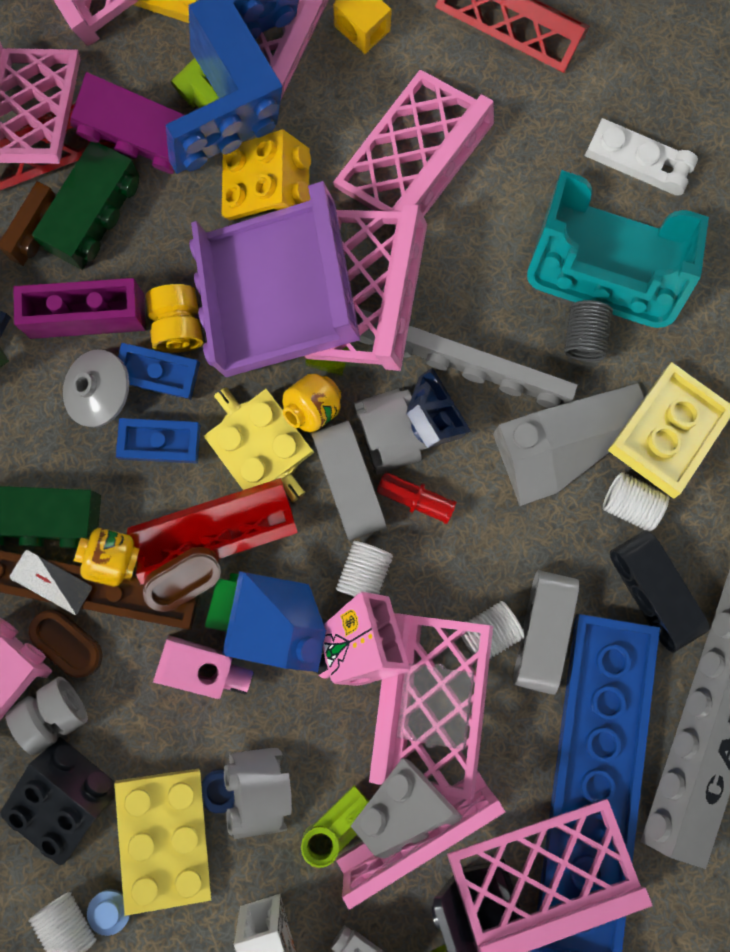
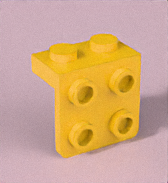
(265, 175)

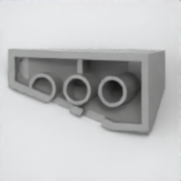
(562, 442)

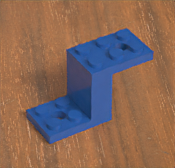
(239, 73)

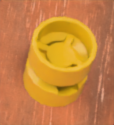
(174, 314)

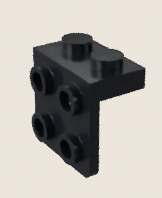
(58, 800)
(450, 913)

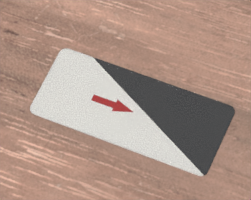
(50, 582)

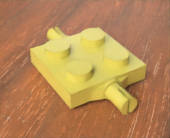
(258, 442)

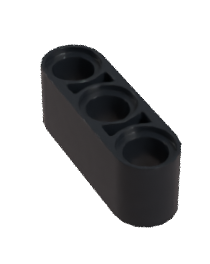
(659, 591)

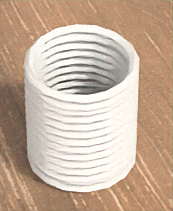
(636, 502)
(364, 569)
(505, 629)
(62, 926)

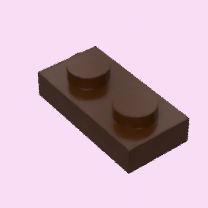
(18, 240)

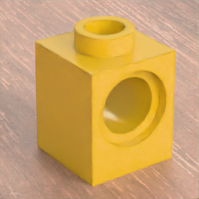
(362, 21)

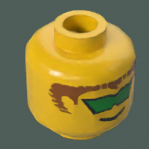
(311, 402)
(106, 557)

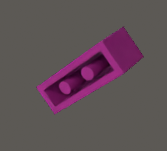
(124, 120)
(79, 308)

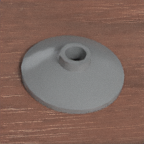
(96, 388)

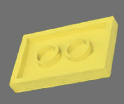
(672, 430)
(162, 841)

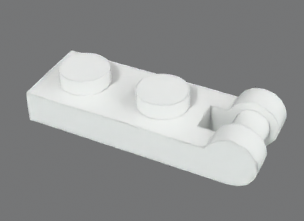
(641, 157)

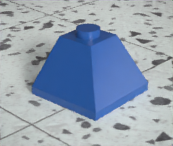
(275, 623)

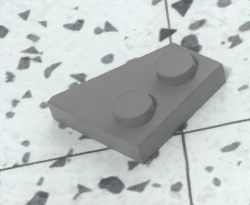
(403, 812)

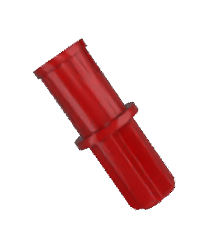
(416, 497)

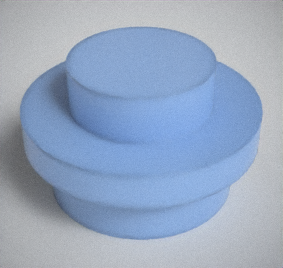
(106, 912)

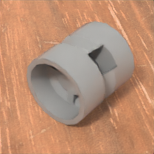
(40, 719)

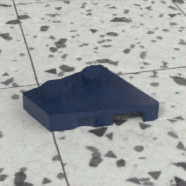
(434, 413)

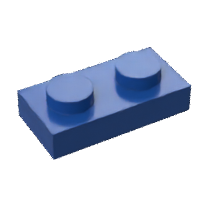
(159, 371)
(158, 440)

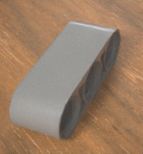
(349, 480)
(546, 632)

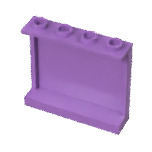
(274, 286)

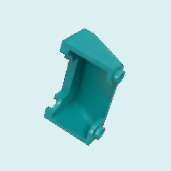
(616, 260)

